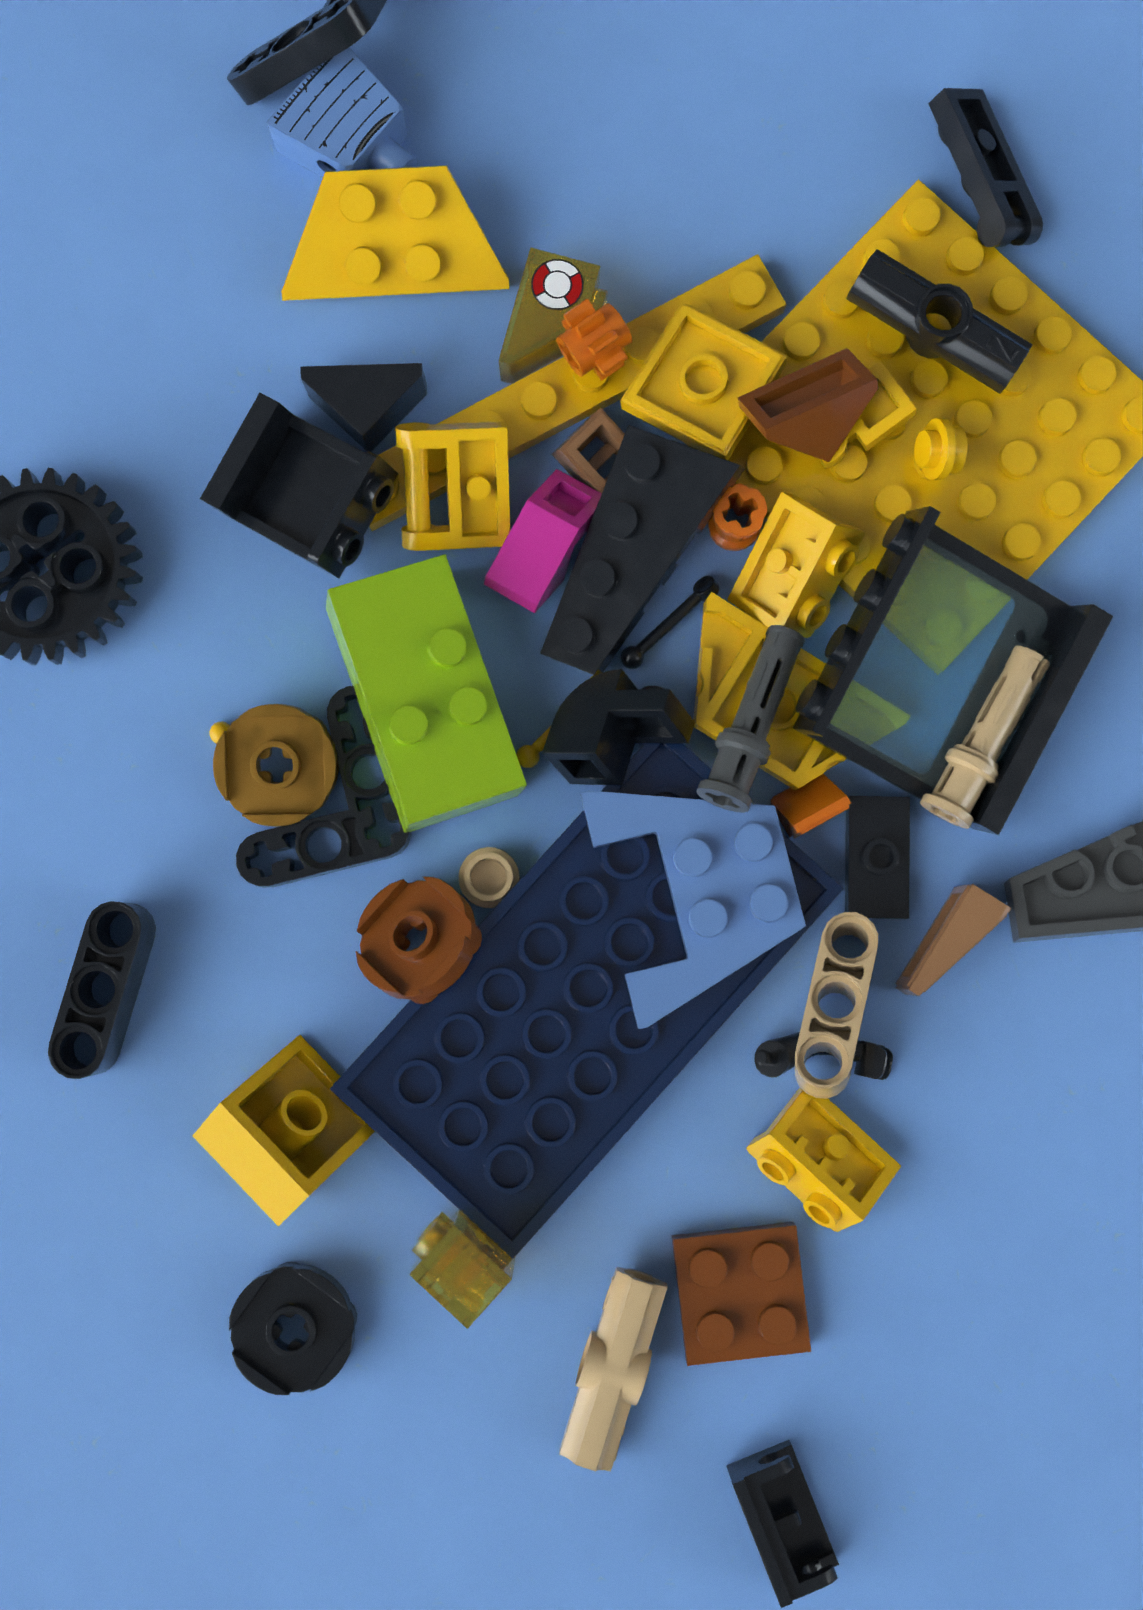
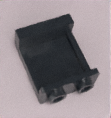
(300, 486)

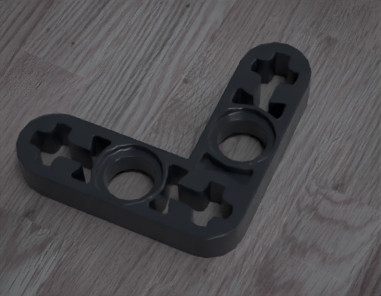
(303, 47)
(349, 824)

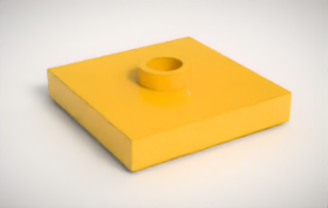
(695, 380)

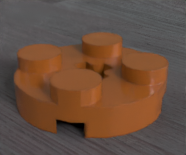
(442, 956)

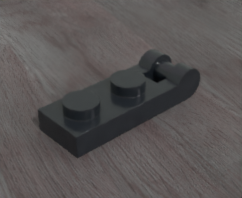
(987, 168)

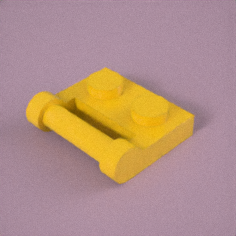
(475, 485)

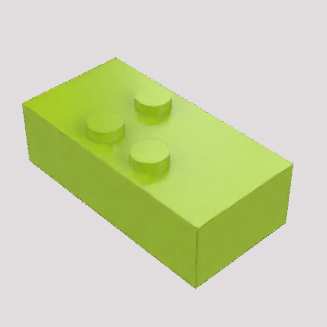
(424, 693)

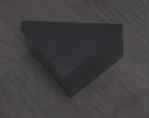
(366, 398)

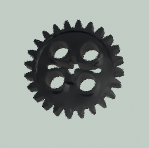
(72, 608)

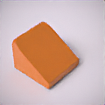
(809, 805)

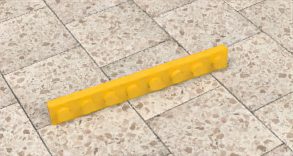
(560, 398)

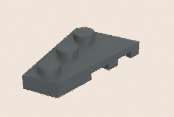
(1081, 891)

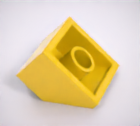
(283, 1130)

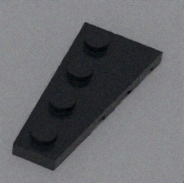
(640, 528)

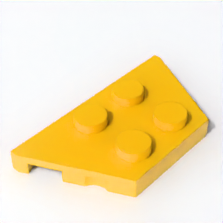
(391, 237)
(726, 661)

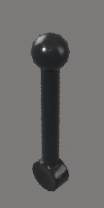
(633, 656)

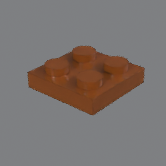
(741, 1293)

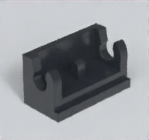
(784, 1522)

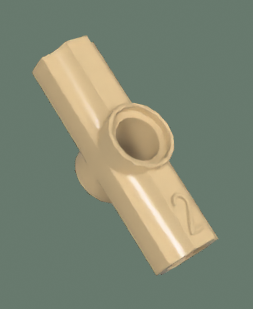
(613, 1369)

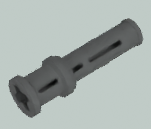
(744, 743)

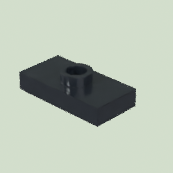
(877, 856)

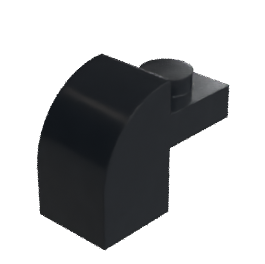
(604, 720)

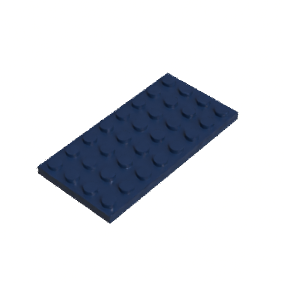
(535, 1050)

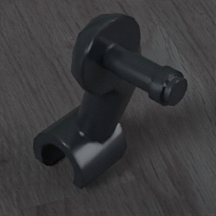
(778, 1057)

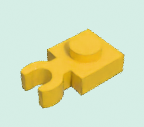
(881, 417)

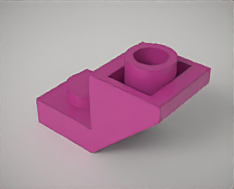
(542, 541)

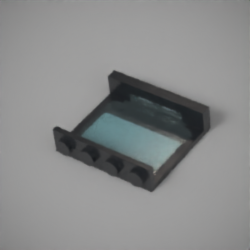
(928, 652)

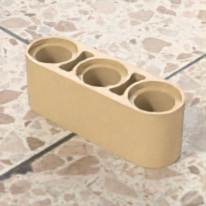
(842, 976)

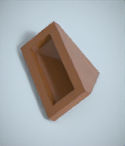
(813, 405)

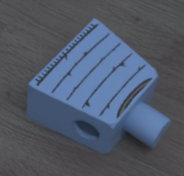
(341, 120)

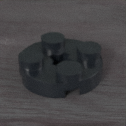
(256, 1333)

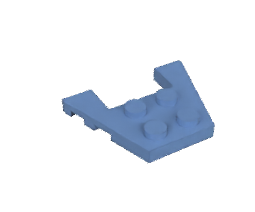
(725, 883)

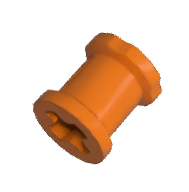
(743, 501)

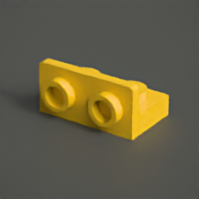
(796, 566)
(824, 1161)

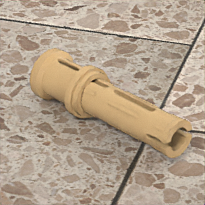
(974, 761)

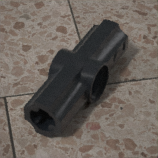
(973, 342)

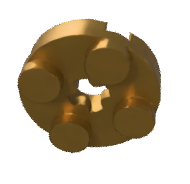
(253, 790)

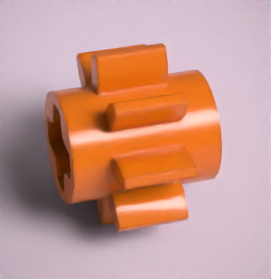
(594, 339)

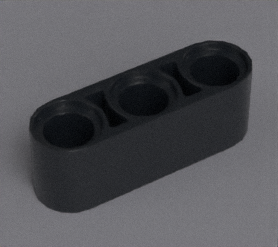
(79, 1009)

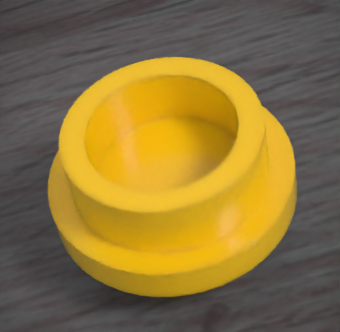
(940, 449)

